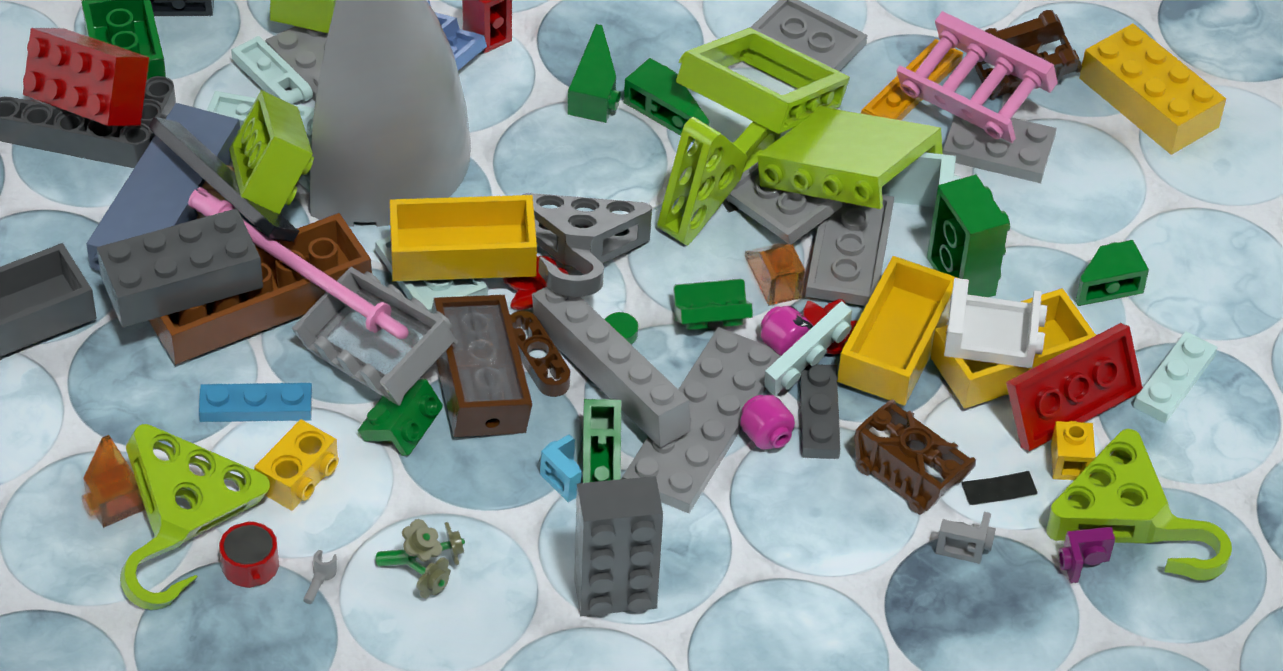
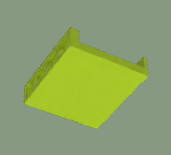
(845, 155)

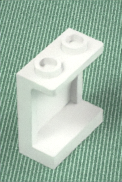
(994, 328)

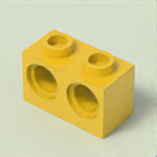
(298, 464)

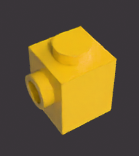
(1071, 449)

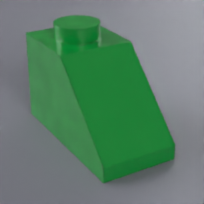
(1113, 274)

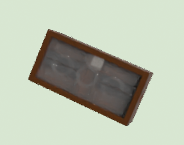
(484, 370)

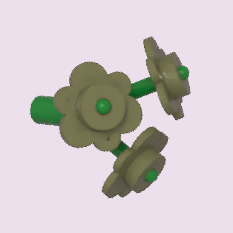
(423, 543)

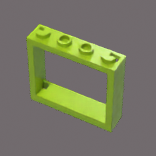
(706, 73)

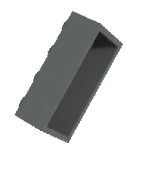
(180, 267)
(42, 298)
(618, 545)

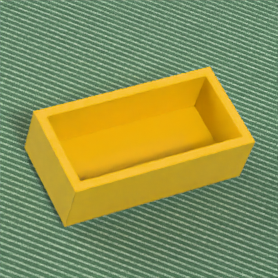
(1152, 88)
(463, 238)
(896, 331)
(984, 381)

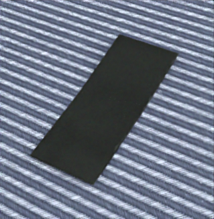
(999, 488)

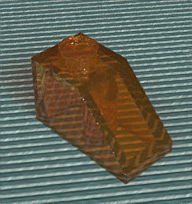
(777, 272)
(110, 486)

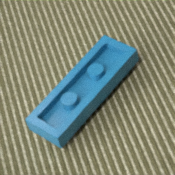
(255, 402)

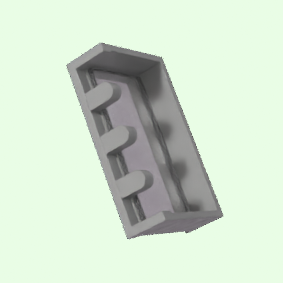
(377, 358)

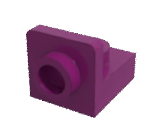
(1085, 547)

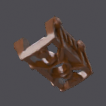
(1031, 37)
(902, 456)

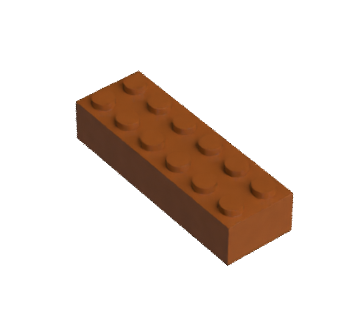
(284, 295)

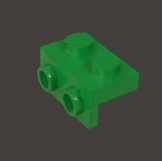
(711, 301)
(403, 423)

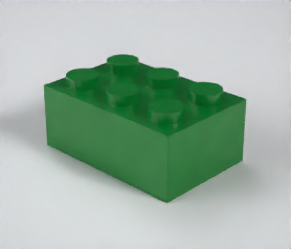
(128, 26)
(968, 235)

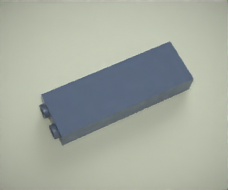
(162, 182)

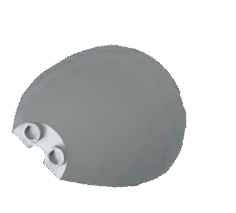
(386, 112)

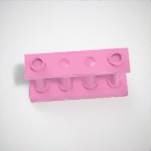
(979, 47)

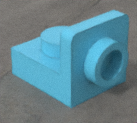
(560, 468)

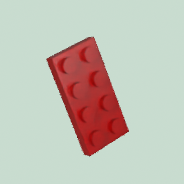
(1075, 385)

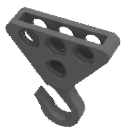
(586, 238)

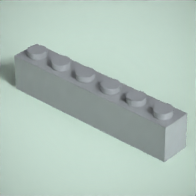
(614, 365)

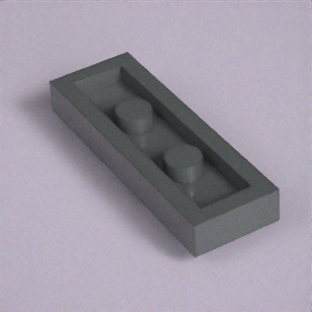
(819, 412)

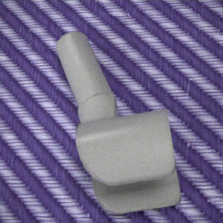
(322, 571)

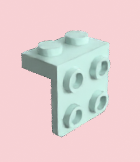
(920, 180)

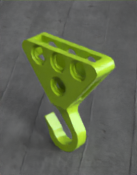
(711, 174)
(1130, 500)
(171, 524)

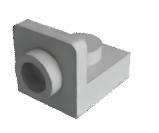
(964, 540)

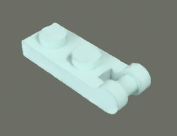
(271, 71)

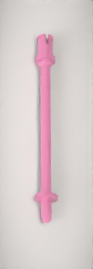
(377, 316)

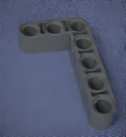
(70, 134)

